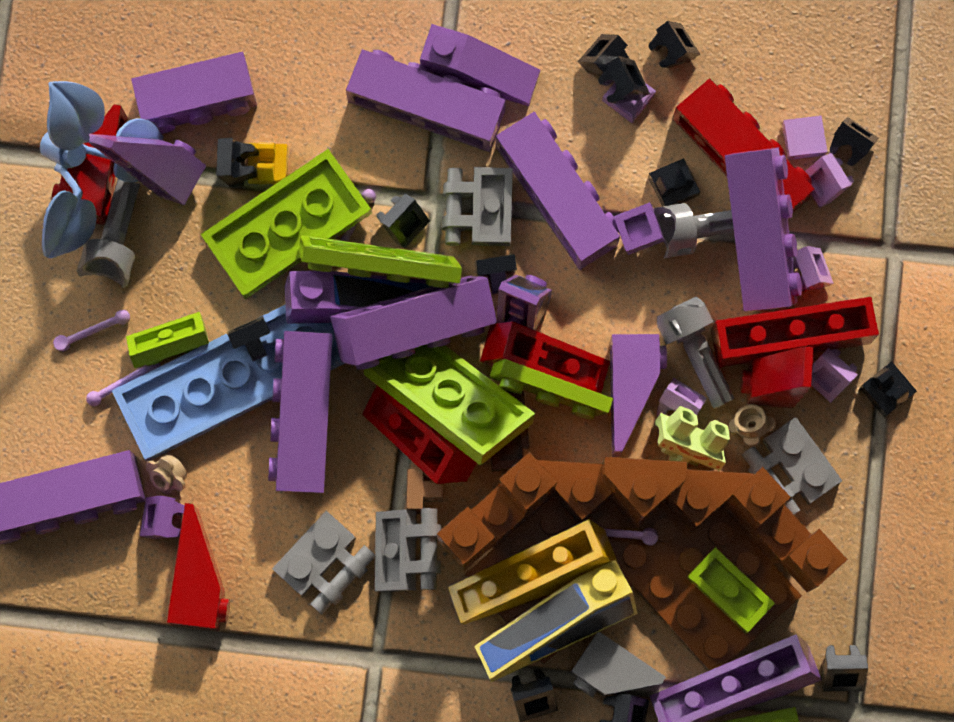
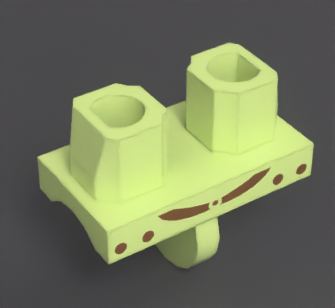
(689, 444)

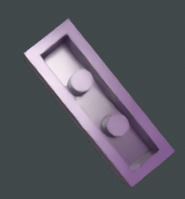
(195, 92)

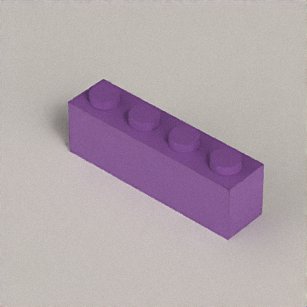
(426, 99)
(558, 190)
(762, 229)
(413, 321)
(303, 411)
(69, 494)

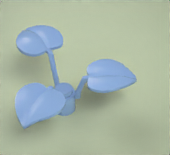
(71, 117)

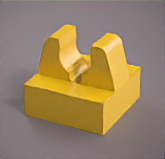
(270, 164)

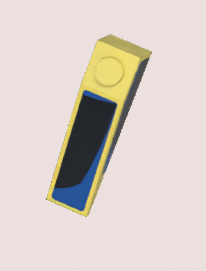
(560, 620)

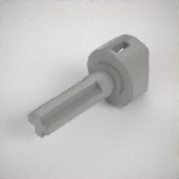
(682, 228)
(109, 255)
(685, 325)

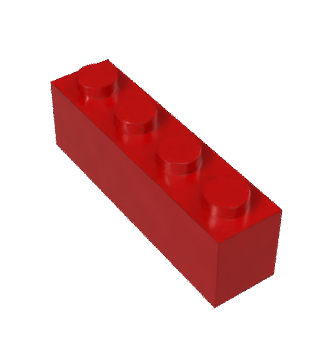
(723, 129)
(816, 326)

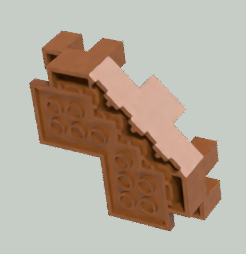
(691, 515)

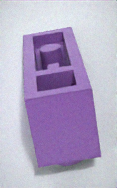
(478, 64)
(159, 165)
(633, 373)

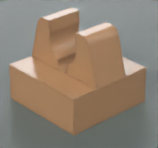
(421, 491)

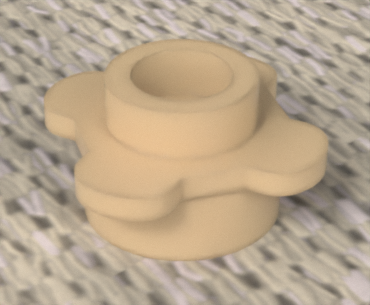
(749, 415)
(167, 474)

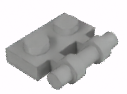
(491, 206)
(799, 459)
(396, 550)
(314, 555)

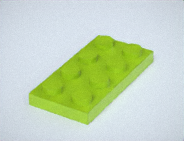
(265, 233)
(366, 258)
(453, 399)

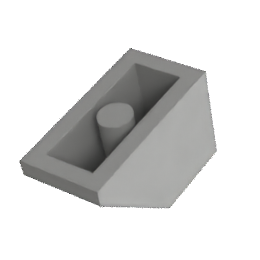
(612, 669)

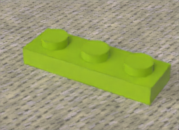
(550, 389)

